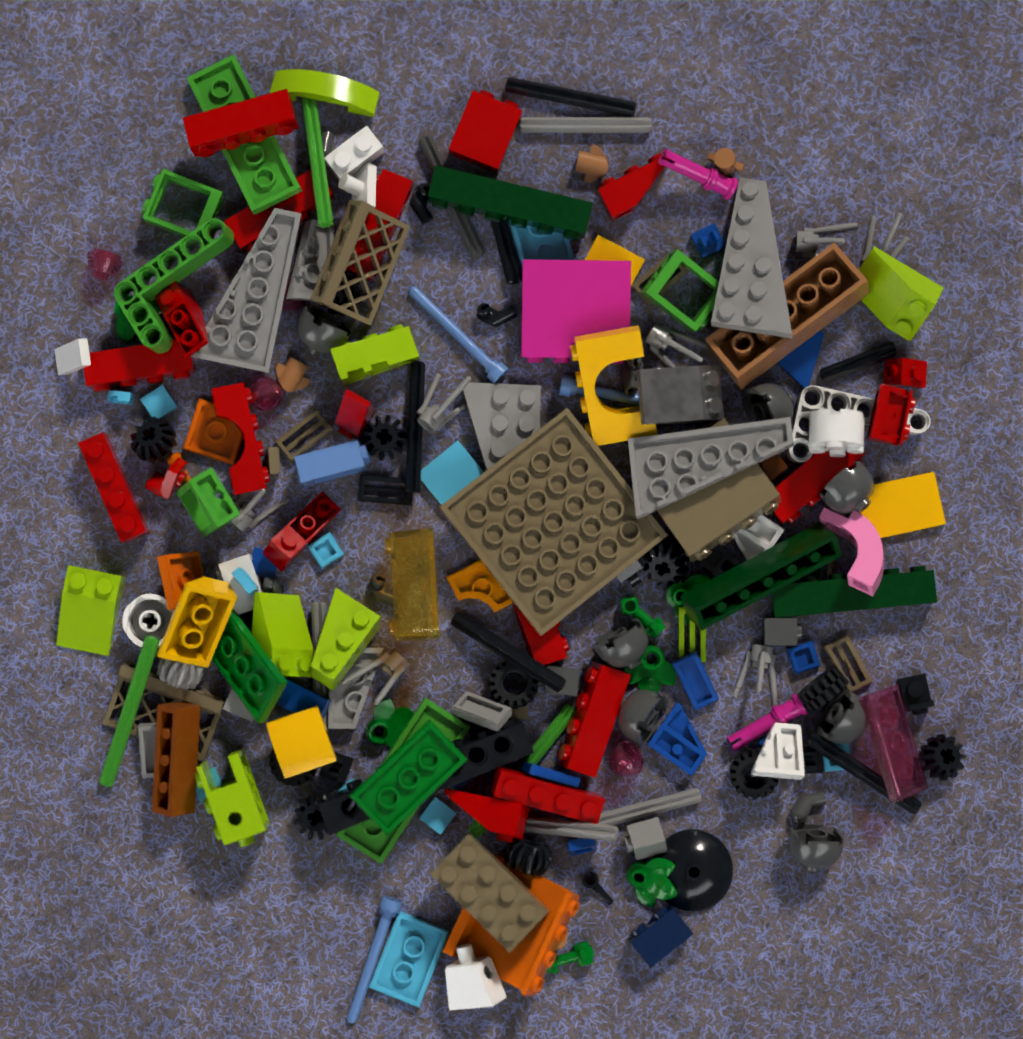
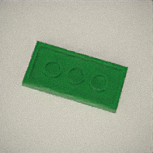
(248, 669)
(408, 777)

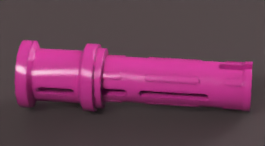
(709, 178)
(778, 714)

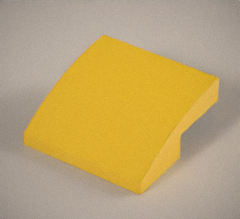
(301, 741)

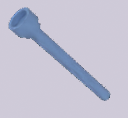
(493, 368)
(569, 387)
(389, 909)

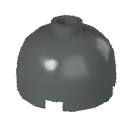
(321, 331)
(768, 402)
(849, 490)
(623, 645)
(639, 714)
(844, 719)
(814, 846)

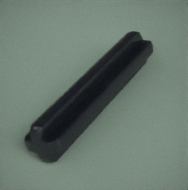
(506, 252)
(858, 362)

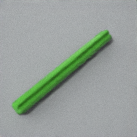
(317, 162)
(129, 711)
(540, 748)

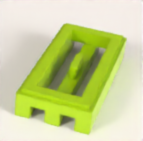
(681, 611)

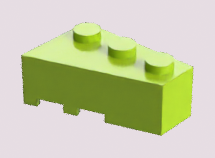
(375, 354)
(343, 638)

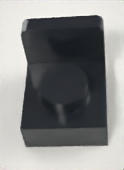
(915, 694)

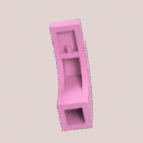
(869, 564)

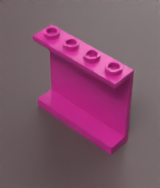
(571, 301)

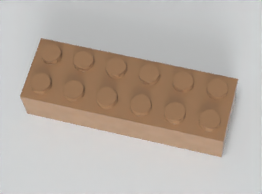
(814, 299)

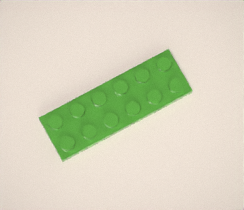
(259, 166)
(367, 835)

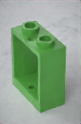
(160, 185)
(660, 278)
(203, 506)

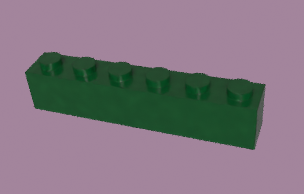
(509, 202)
(761, 575)
(837, 596)

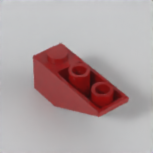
(627, 192)
(183, 317)
(300, 531)

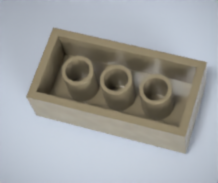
(490, 892)

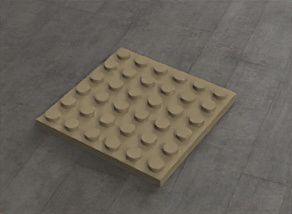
(552, 522)

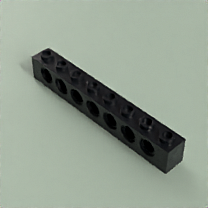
(517, 747)

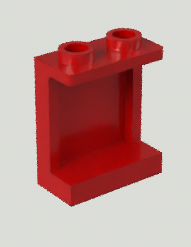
(485, 131)

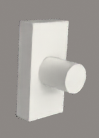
(361, 184)

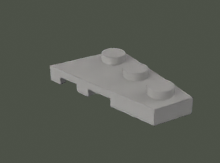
(310, 260)
(349, 699)

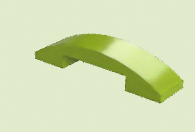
(327, 88)

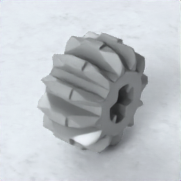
(179, 674)

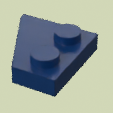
(802, 360)
(678, 741)

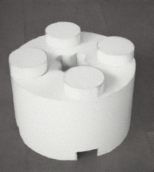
(836, 432)
(139, 610)

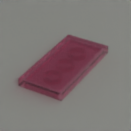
(893, 743)

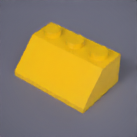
(198, 622)

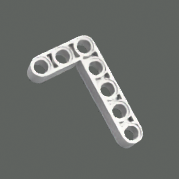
(850, 402)

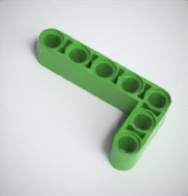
(165, 276)

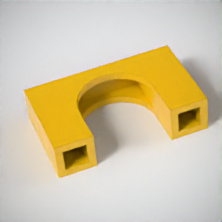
(594, 353)

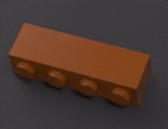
(175, 758)

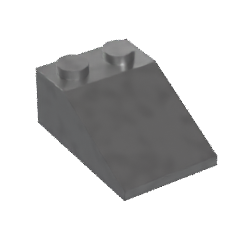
(680, 395)

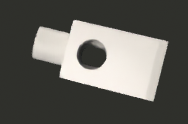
(472, 981)

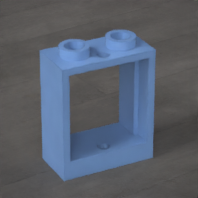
(332, 462)

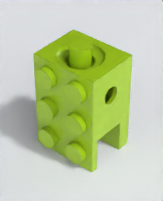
(236, 804)

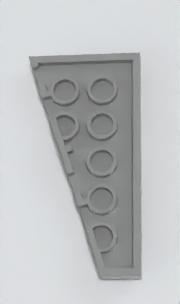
(687, 461)

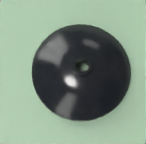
(713, 861)

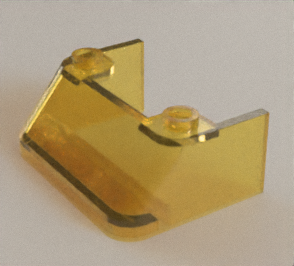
(414, 585)

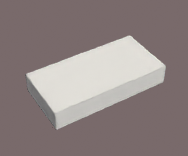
(72, 356)

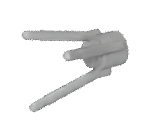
(809, 238)
(888, 239)
(662, 337)
(433, 417)
(246, 515)
(761, 657)
(393, 667)

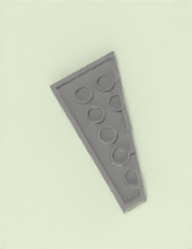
(751, 278)
(250, 311)
(502, 416)

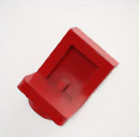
(905, 372)
(167, 484)

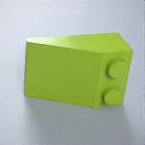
(898, 293)
(89, 610)
(283, 632)

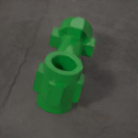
(630, 606)
(582, 954)

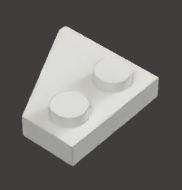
(758, 537)
(781, 753)

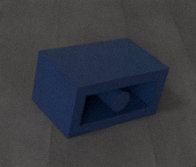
(660, 935)

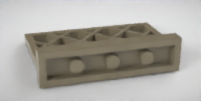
(344, 248)
(208, 702)

